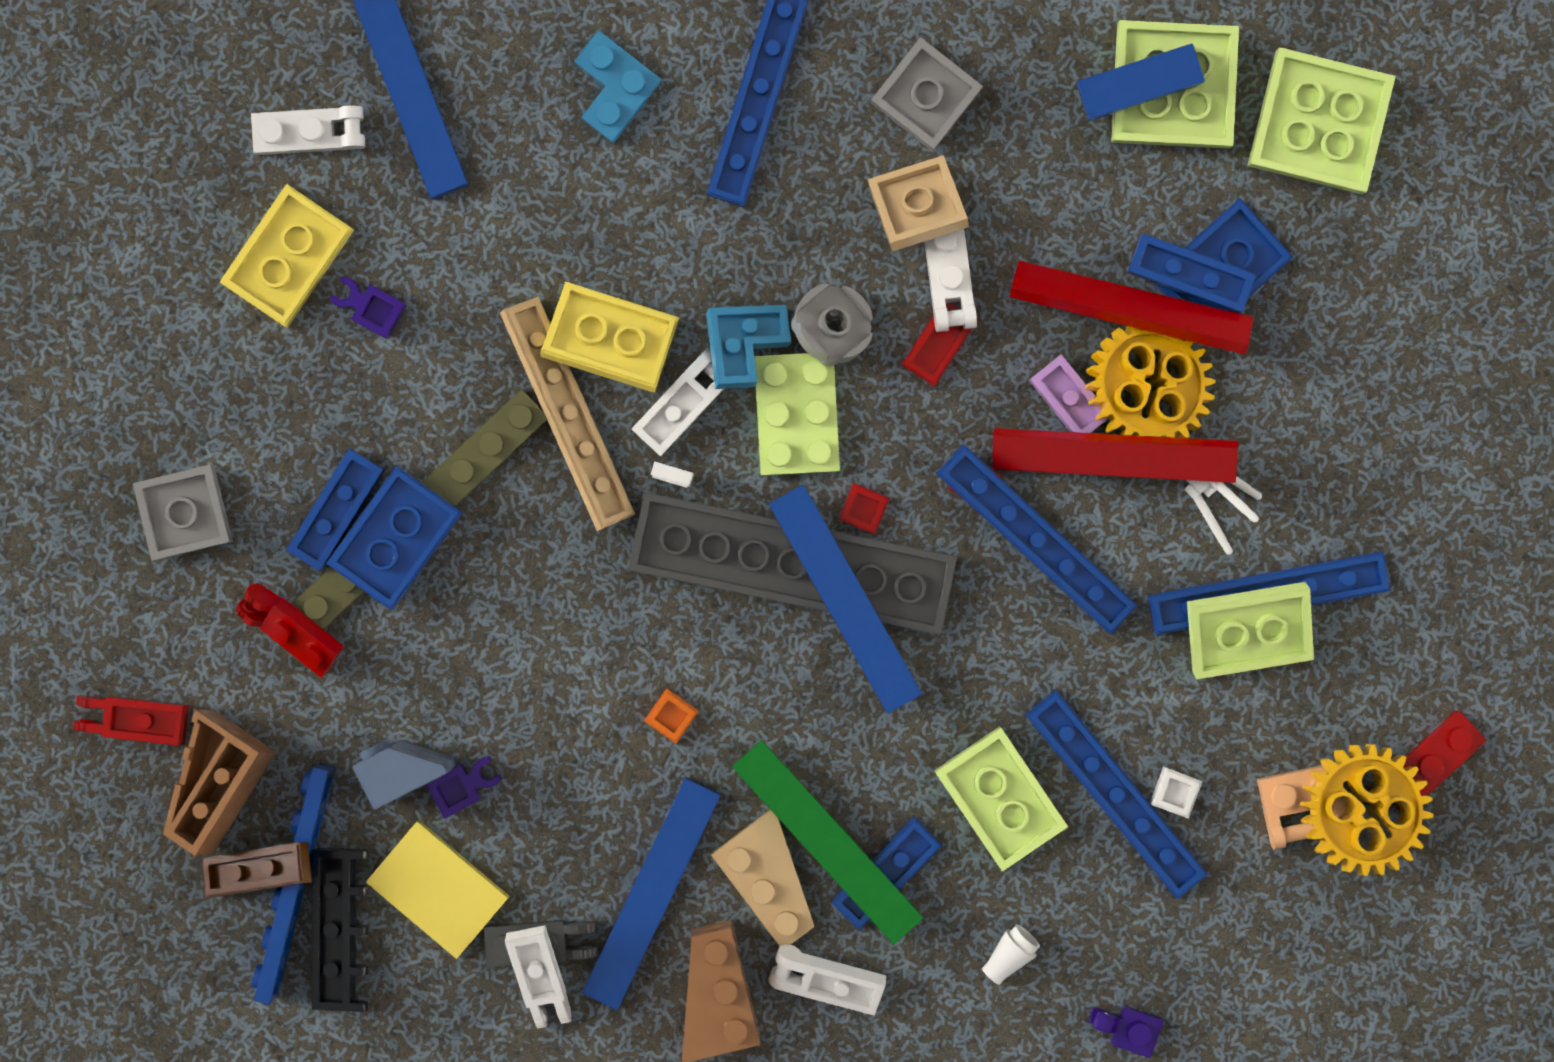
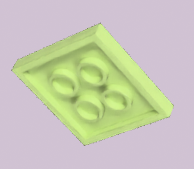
(1190, 117)
(1321, 121)

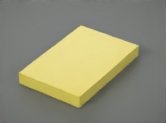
(286, 256)
(609, 337)
(437, 889)

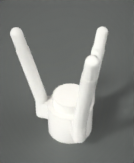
(1195, 489)

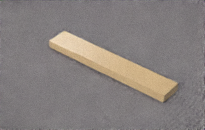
(568, 417)

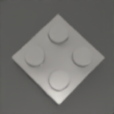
(926, 94)
(182, 512)

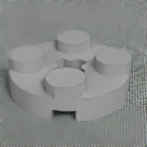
(827, 344)

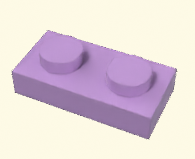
(1067, 396)

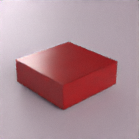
(863, 508)

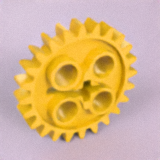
(1117, 374)
(1391, 785)

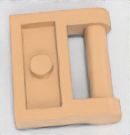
(1282, 797)

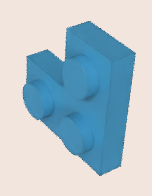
(625, 85)
(734, 336)

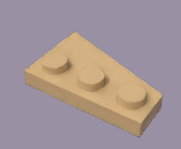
(766, 878)

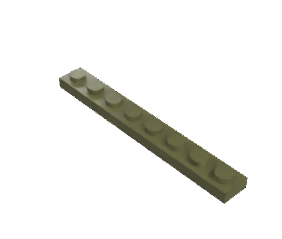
(451, 480)

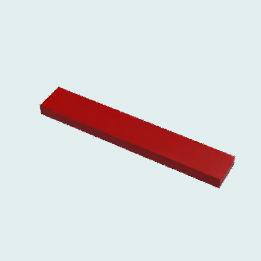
(1132, 307)
(1115, 455)

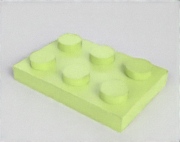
(796, 415)
(1250, 630)
(1001, 798)

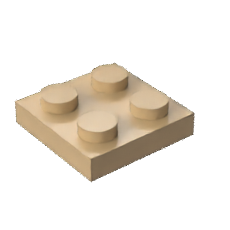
(918, 203)

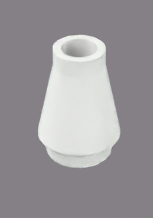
(1012, 952)

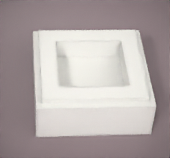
(672, 475)
(1175, 792)

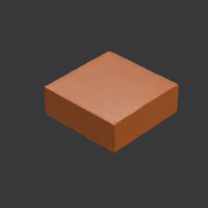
(671, 715)

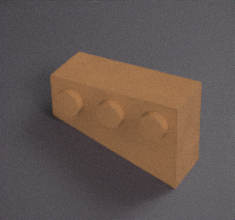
(215, 781)
(718, 996)

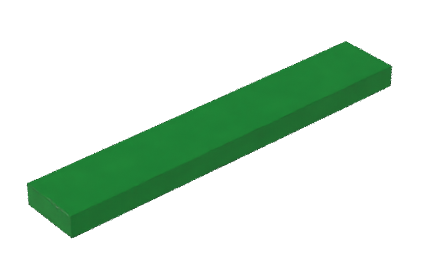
(827, 842)

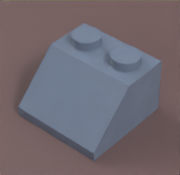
(397, 769)

